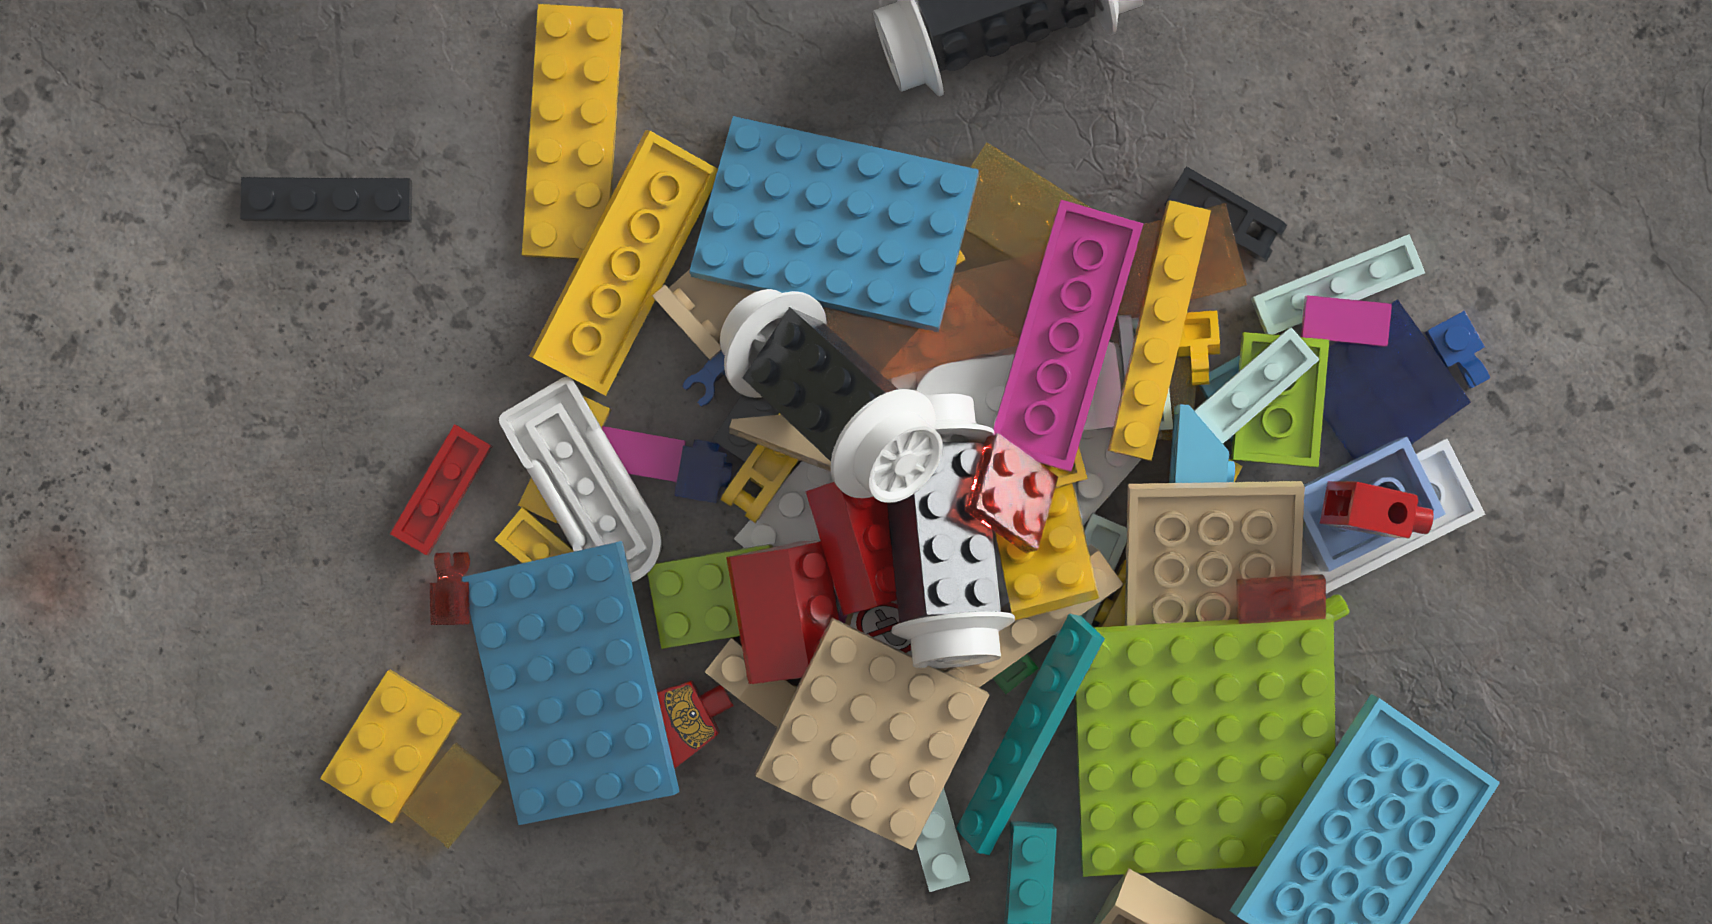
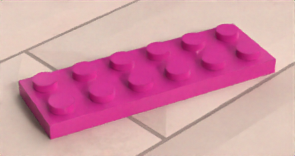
(1066, 333)

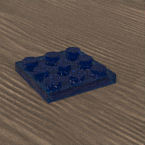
(1388, 390)

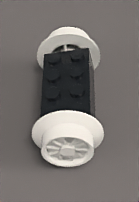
(948, 34)
(871, 431)
(946, 555)

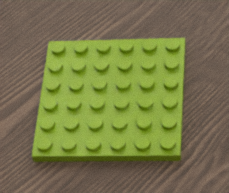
(1200, 741)

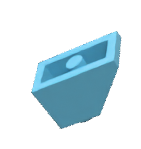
(1196, 451)

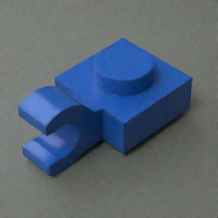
(1456, 343)
(708, 375)

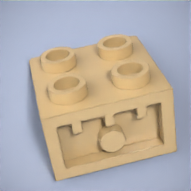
(700, 309)

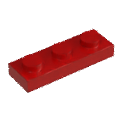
(441, 490)

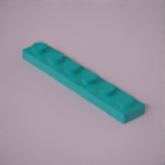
(1030, 733)

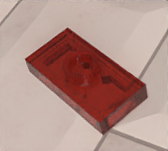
(1281, 599)

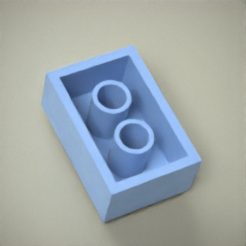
(1389, 467)

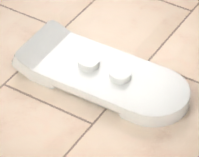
(987, 377)
(582, 475)

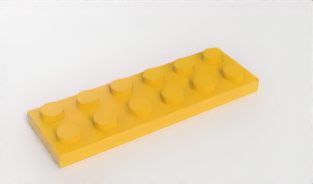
(571, 127)
(625, 263)

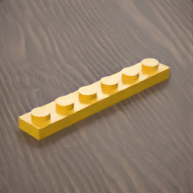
(1159, 330)

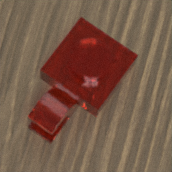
(449, 595)

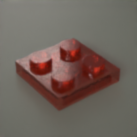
(1011, 493)

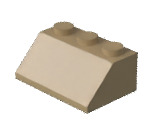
(1144, 902)

